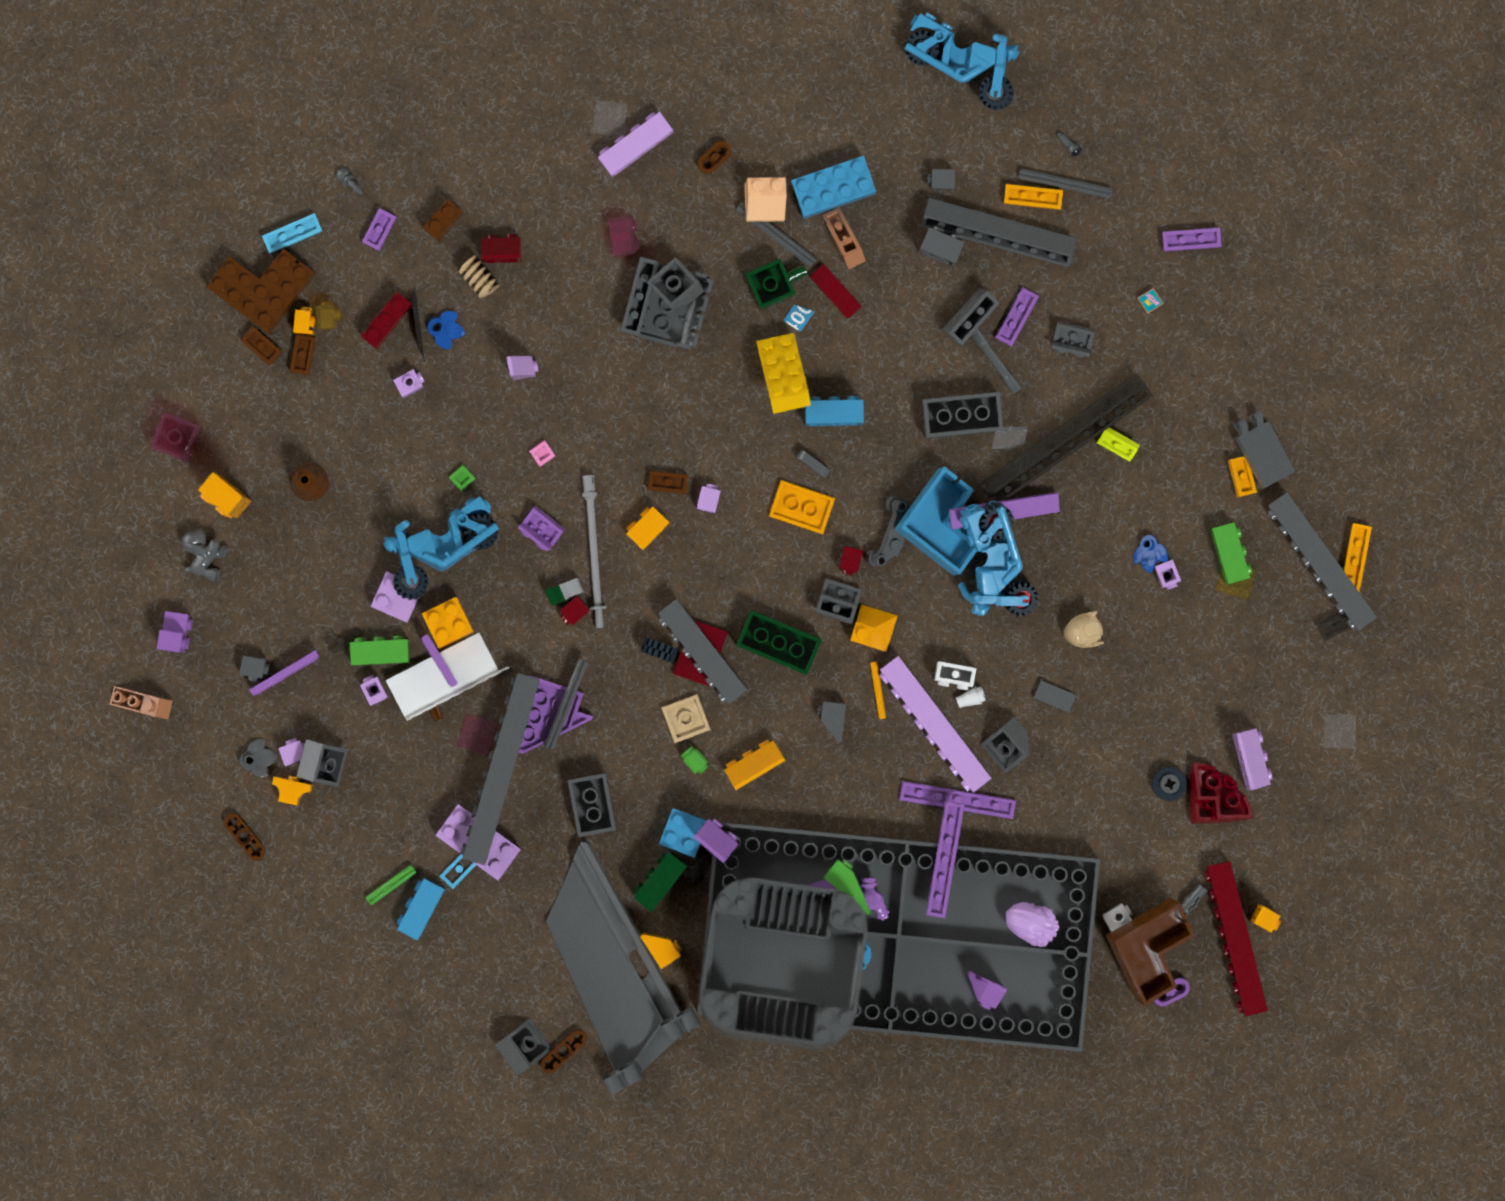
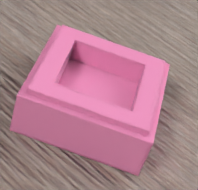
(542, 453)

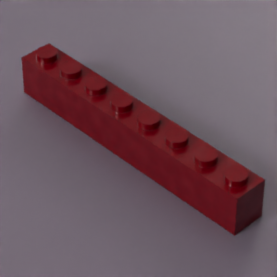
(1236, 938)

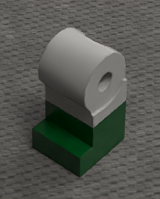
(564, 591)

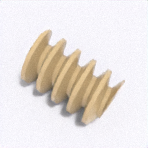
(477, 277)

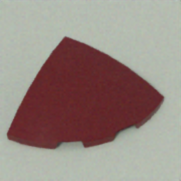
(1215, 797)

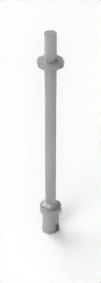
(590, 495)

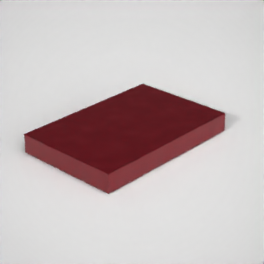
(685, 667)

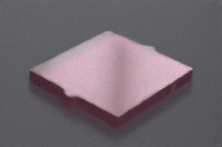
(476, 734)

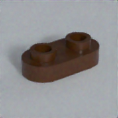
(714, 157)

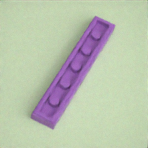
(1019, 507)
(973, 802)
(945, 859)

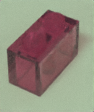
(623, 237)

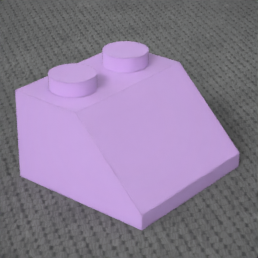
(389, 601)

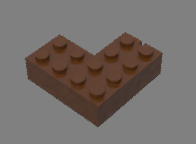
(266, 298)
(1141, 948)

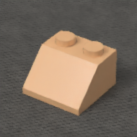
(765, 199)

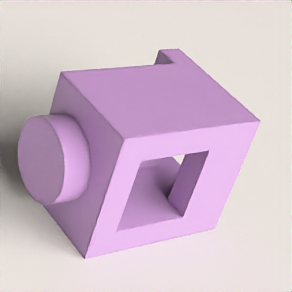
(1169, 567)
(373, 698)

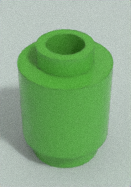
(695, 760)

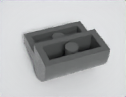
(838, 601)

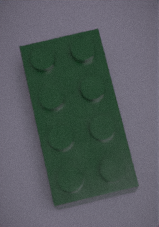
(779, 642)

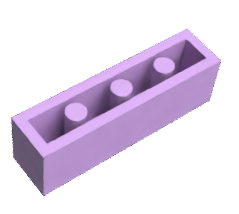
(635, 144)

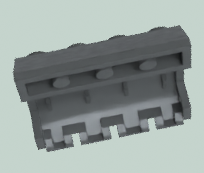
(654, 320)

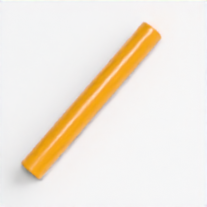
(878, 690)

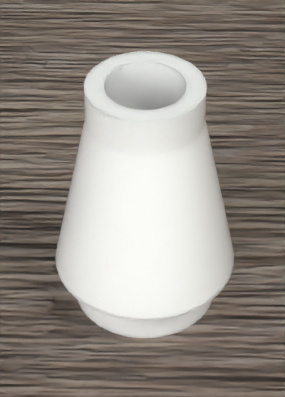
(972, 697)

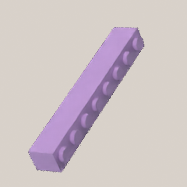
(935, 724)

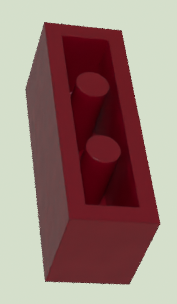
(386, 320)

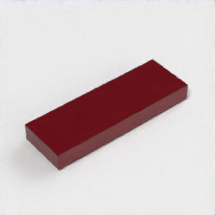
(835, 291)

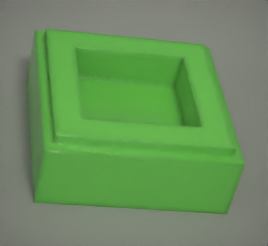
(462, 477)

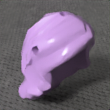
(1032, 923)

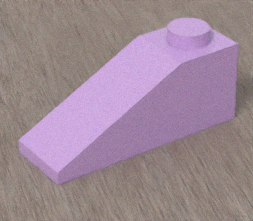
(522, 367)

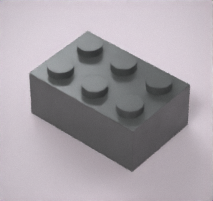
(592, 805)

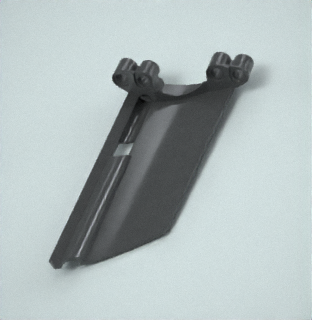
(595, 938)

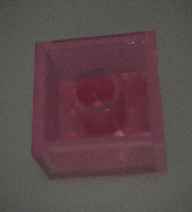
(175, 437)

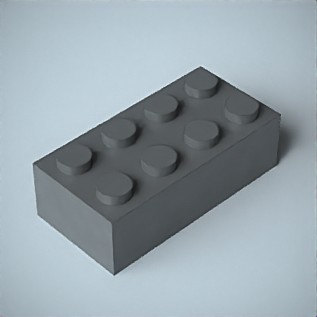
(962, 415)

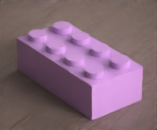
(501, 851)

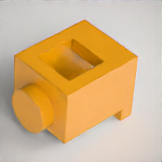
(304, 321)

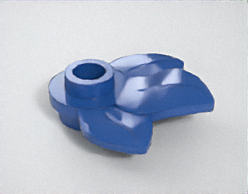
(448, 329)
(1150, 555)

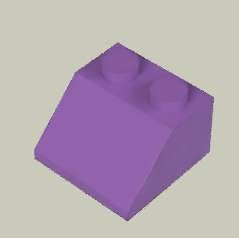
(716, 840)

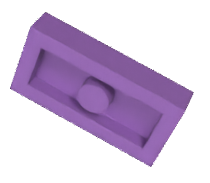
(379, 229)

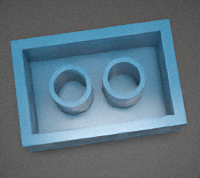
(834, 412)

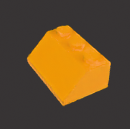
(754, 764)

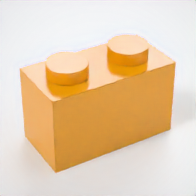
(647, 527)

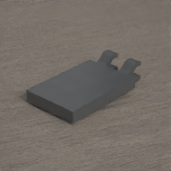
(1263, 451)

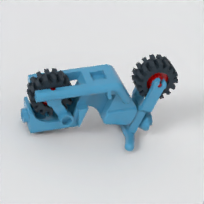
(1002, 561)

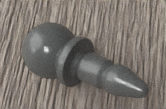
(344, 176)

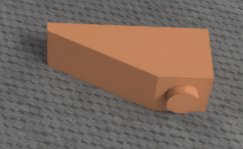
(844, 238)

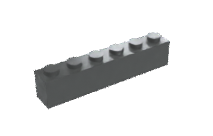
(702, 651)

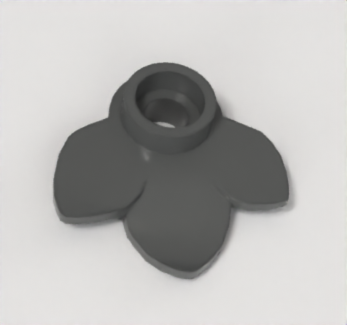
(260, 756)

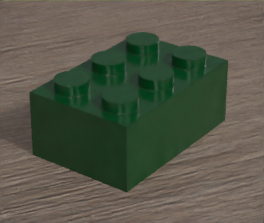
(659, 880)

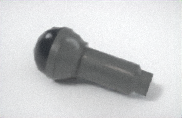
(1073, 148)

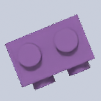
(541, 529)

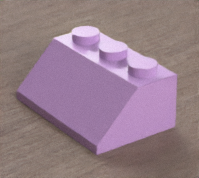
(1252, 758)

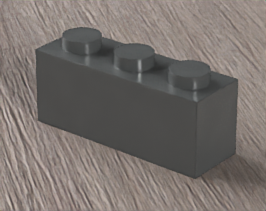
(970, 316)

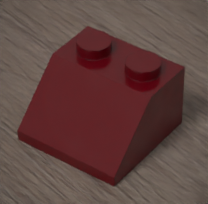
(501, 249)

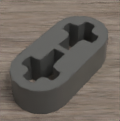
(813, 463)

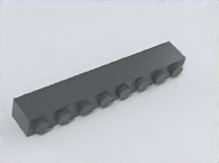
(999, 232)
(1322, 562)

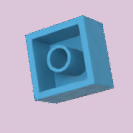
(680, 832)

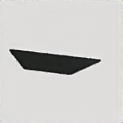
(417, 324)

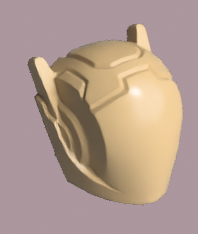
(1084, 630)

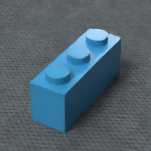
(420, 908)

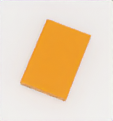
(801, 507)

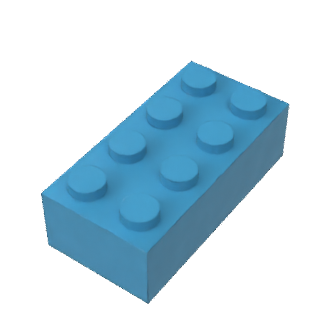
(833, 187)

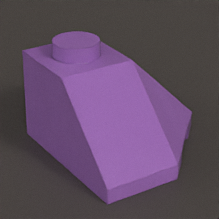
(986, 991)

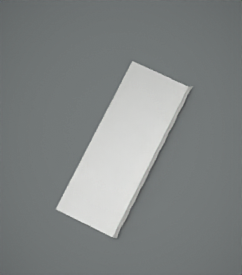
(425, 686)

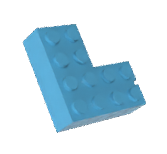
(928, 522)

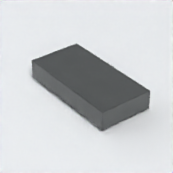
(1054, 696)

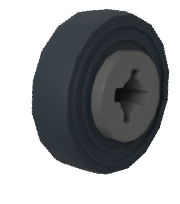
(1167, 777)

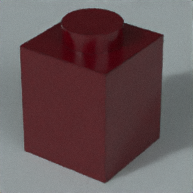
(850, 560)
(574, 611)

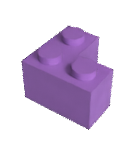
(174, 632)

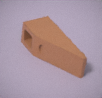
(141, 702)

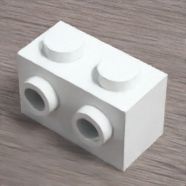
(954, 674)
(1117, 916)

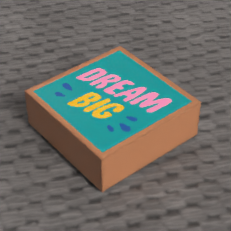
(1150, 301)

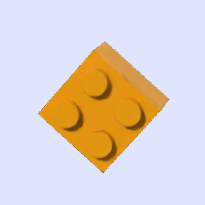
(448, 622)

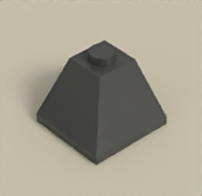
(1008, 745)

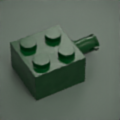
(773, 283)

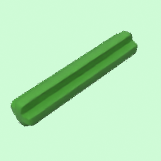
(391, 884)

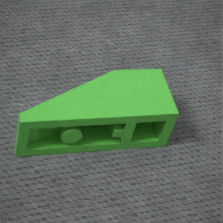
(845, 881)

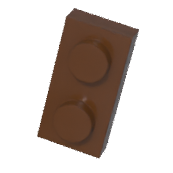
(261, 346)
(302, 354)
(668, 482)

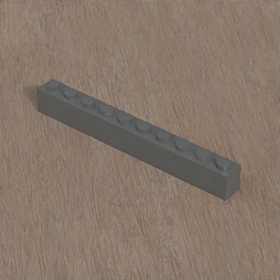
(501, 769)

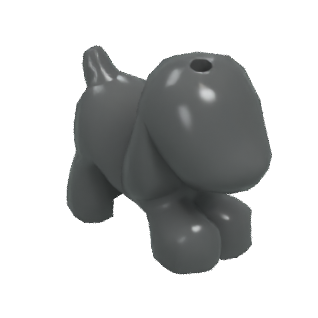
(195, 543)

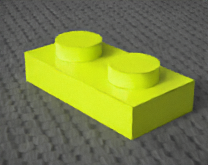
(1118, 444)

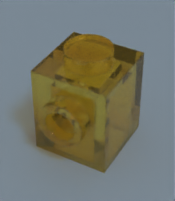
(327, 316)

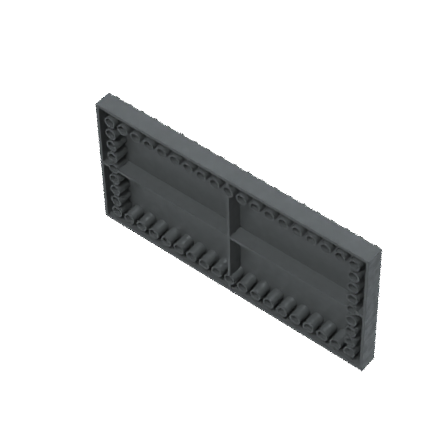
(922, 961)

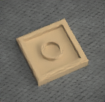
(685, 718)

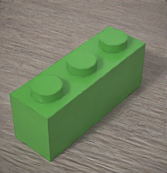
(1231, 553)
(379, 651)

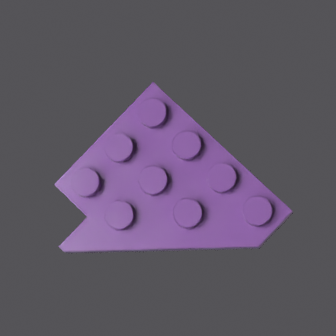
(544, 712)

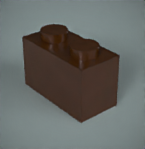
(443, 220)

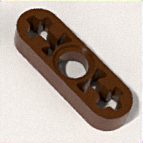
(239, 822)
(578, 1046)

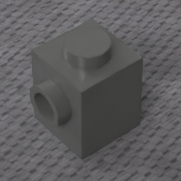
(254, 668)

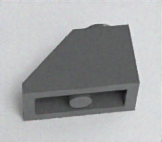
(833, 717)

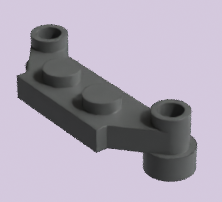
(892, 540)

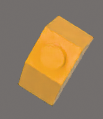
(1265, 918)

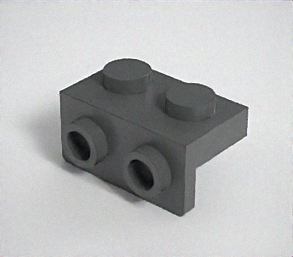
(1072, 339)

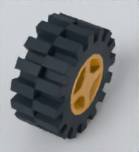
(659, 650)

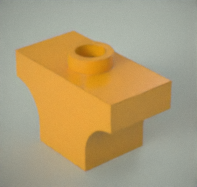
(291, 789)

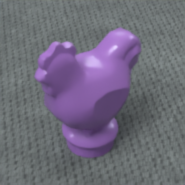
(874, 898)

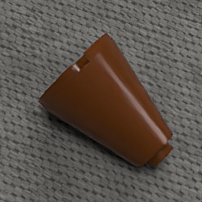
(316, 485)

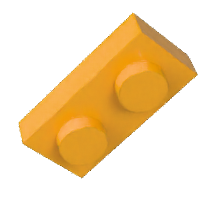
(1242, 477)

